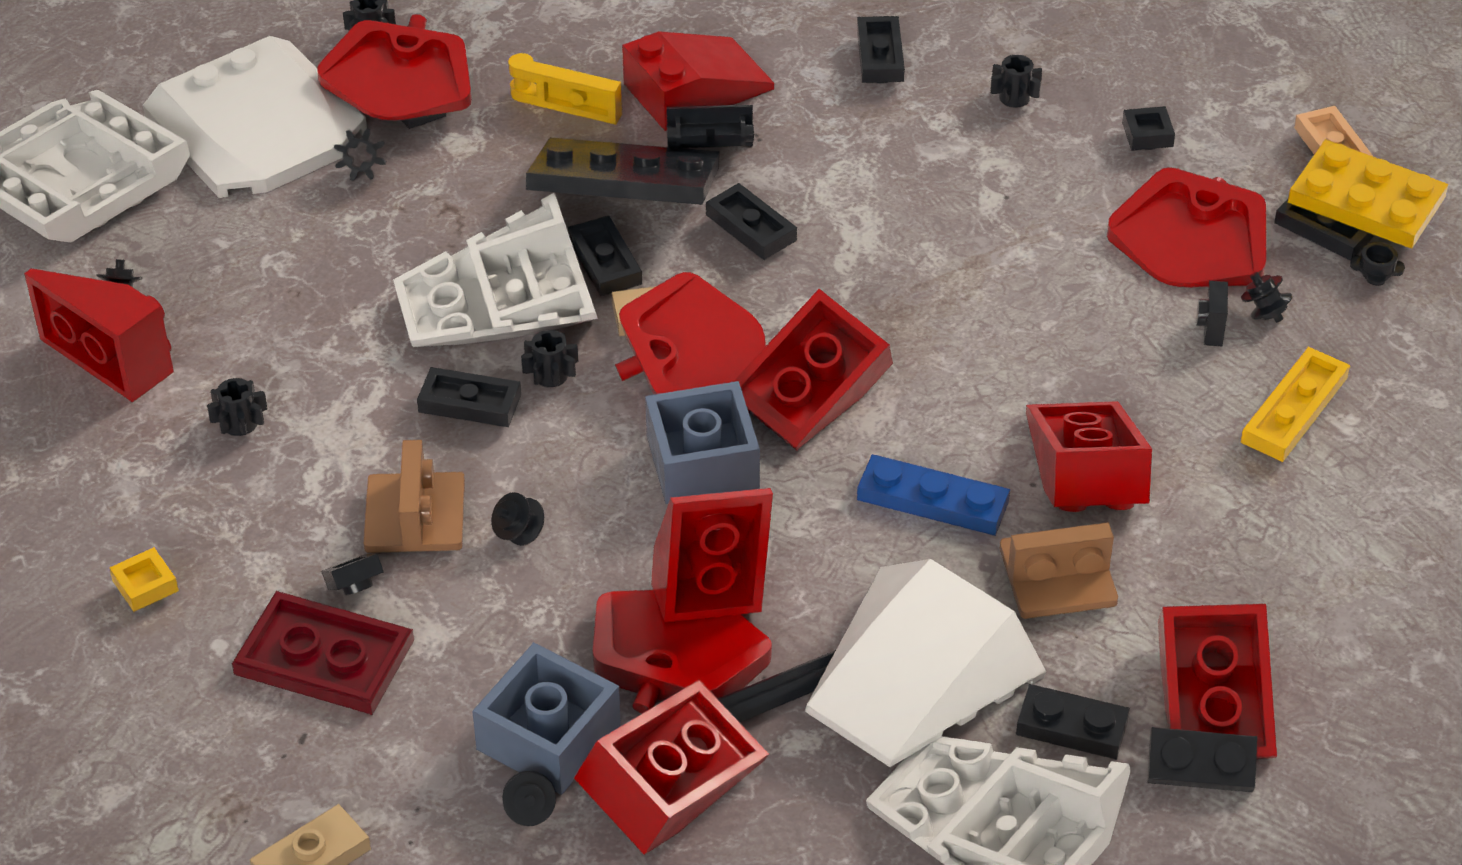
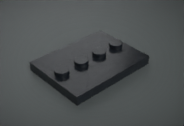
(623, 171)

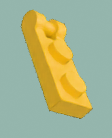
(564, 89)

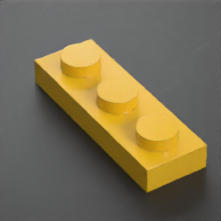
(1295, 404)

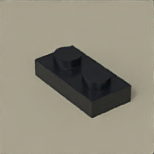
(880, 49)
(751, 221)
(1321, 230)
(605, 255)
(469, 397)
(1072, 721)
(1202, 759)

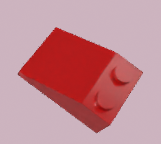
(690, 71)
(103, 329)
(813, 370)
(1090, 455)
(712, 555)
(1218, 671)
(669, 765)

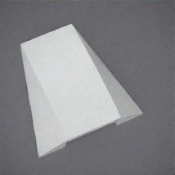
(498, 285)
(920, 660)
(1001, 807)

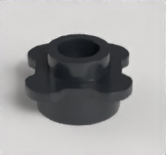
(1377, 263)

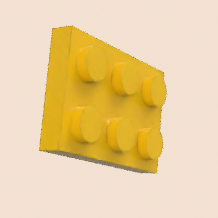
(1368, 193)

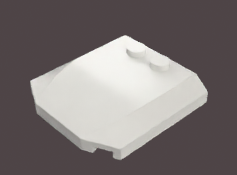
(254, 117)
(83, 165)

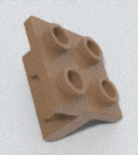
(414, 507)
(1060, 570)

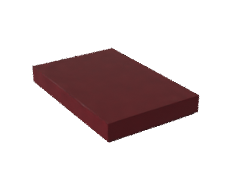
(323, 652)

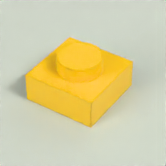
(143, 579)

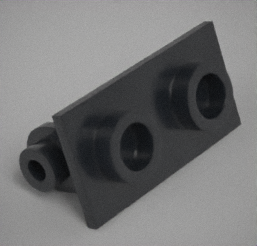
(710, 126)

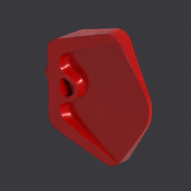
(398, 70)
(1192, 230)
(688, 336)
(663, 658)

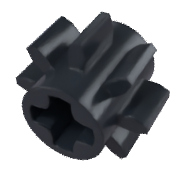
(368, 10)
(1016, 81)
(349, 159)
(549, 358)
(237, 407)

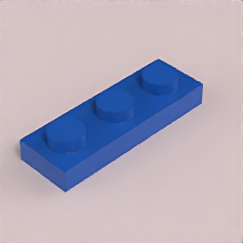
(933, 494)

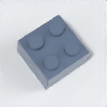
(702, 441)
(546, 716)

